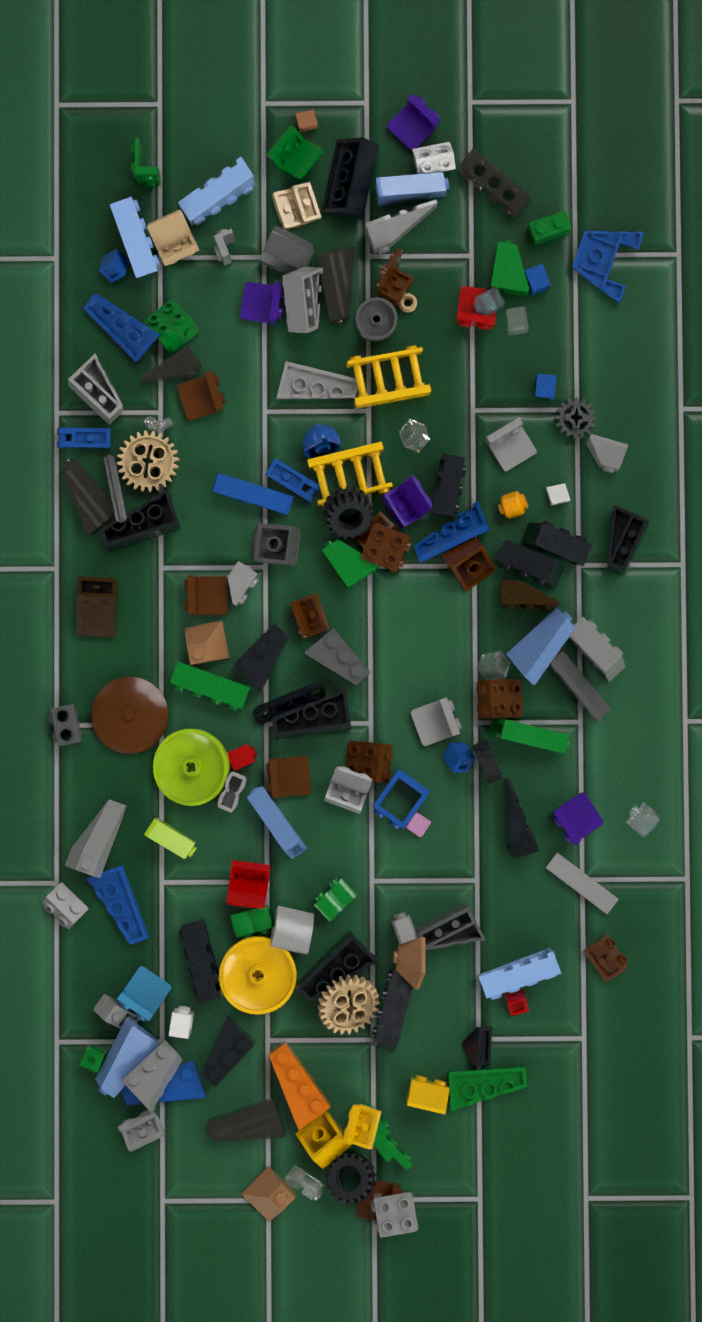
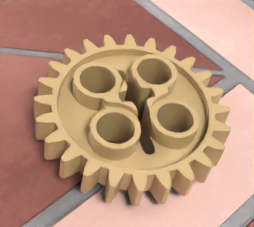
(165, 464)
(364, 1003)

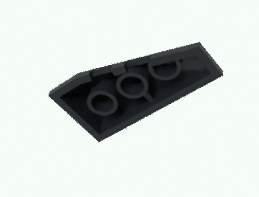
(519, 833)

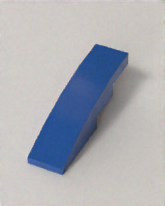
(252, 494)

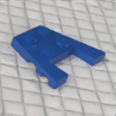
(597, 256)

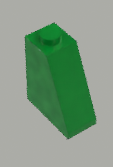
(508, 270)
(347, 562)

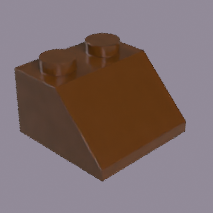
(469, 563)

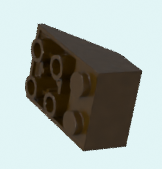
(519, 594)
(97, 606)

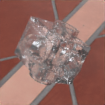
(643, 819)

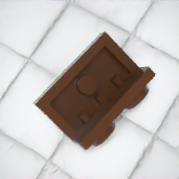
(309, 616)

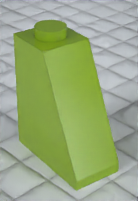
(171, 838)

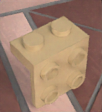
(172, 237)

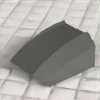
(286, 251)
(276, 544)

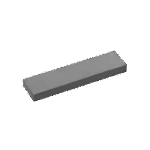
(581, 883)

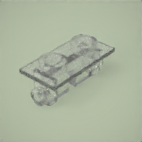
(312, 1187)

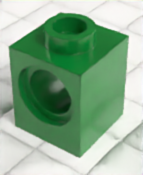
(93, 1058)

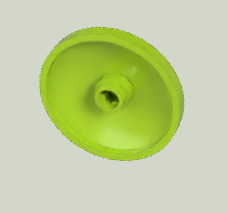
(191, 767)

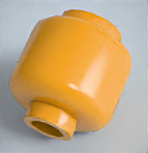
(513, 504)

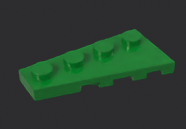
(483, 1084)

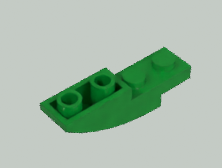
(388, 1146)

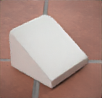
(558, 494)

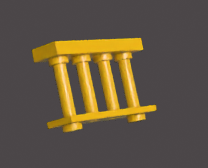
(382, 396)
(355, 456)

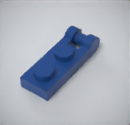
(84, 438)
(292, 480)

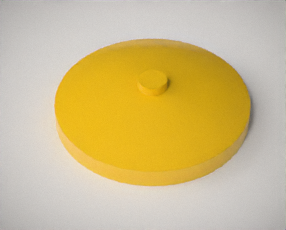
(257, 975)

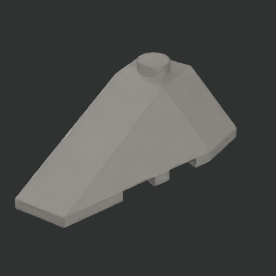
(387, 231)
(94, 845)

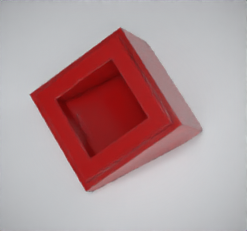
(516, 1002)

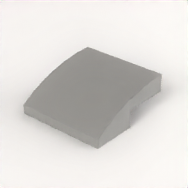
(292, 930)

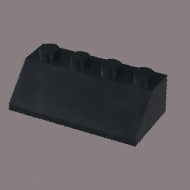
(350, 178)

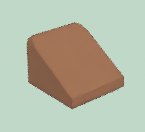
(306, 120)

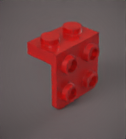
(467, 314)
(248, 884)

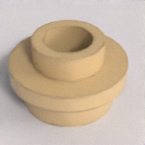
(412, 299)

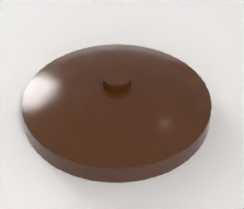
(130, 715)

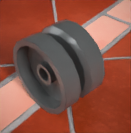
(367, 327)

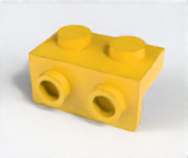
(362, 1126)

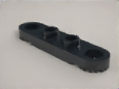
(289, 702)

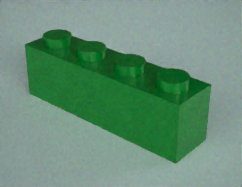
(209, 685)

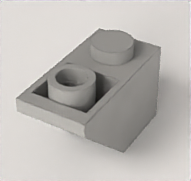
(240, 580)
(112, 1012)

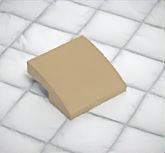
(296, 206)

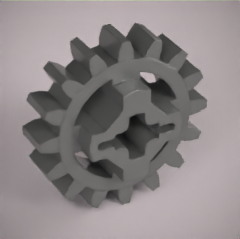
(584, 418)

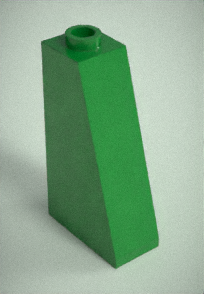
(529, 735)

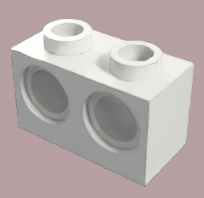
(434, 158)
(181, 1022)

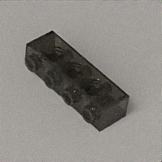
(476, 160)

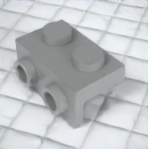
(222, 239)
(64, 906)
(141, 1130)

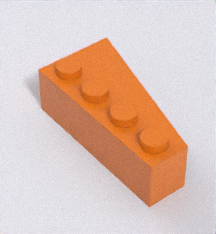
(299, 1088)

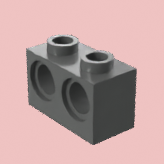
(72, 724)

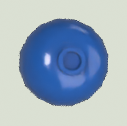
(321, 440)

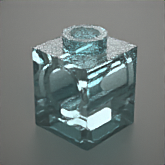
(489, 302)

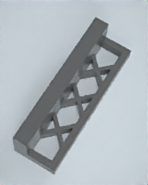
(579, 686)

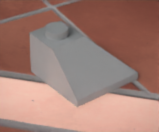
(607, 452)

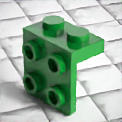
(294, 153)
(144, 175)
(172, 325)

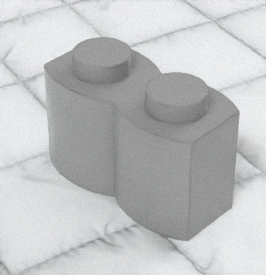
(230, 796)
(404, 928)

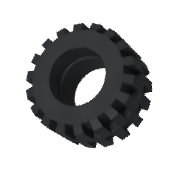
(350, 525)
(335, 1183)

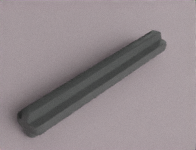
(115, 489)

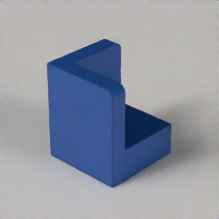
(114, 265)
(537, 279)
(545, 386)
(459, 757)

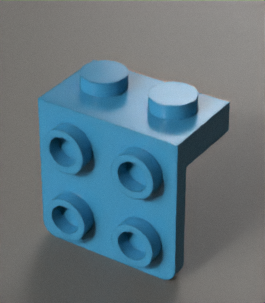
(144, 993)

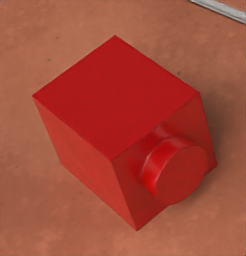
(242, 756)

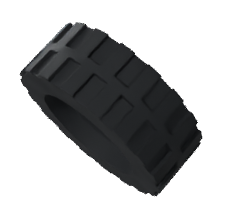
(487, 761)

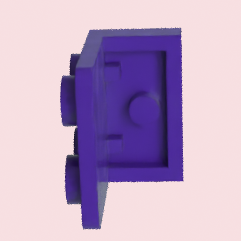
(414, 123)
(262, 302)
(407, 502)
(577, 818)

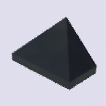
(479, 1045)

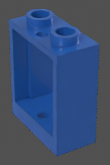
(411, 782)

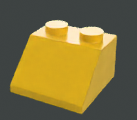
(428, 1094)
(323, 1139)

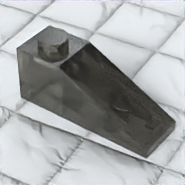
(178, 366)

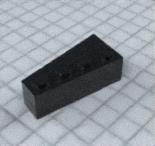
(345, 958)
(201, 959)

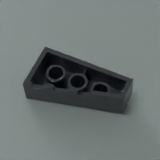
(142, 523)
(314, 718)
(392, 1013)

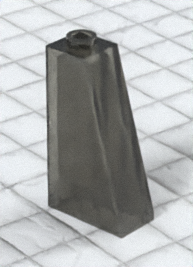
(337, 283)
(90, 501)
(253, 1121)

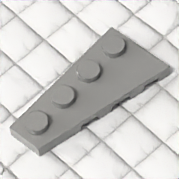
(313, 383)

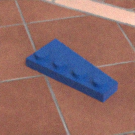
(124, 329)
(462, 529)
(120, 901)
(183, 1086)

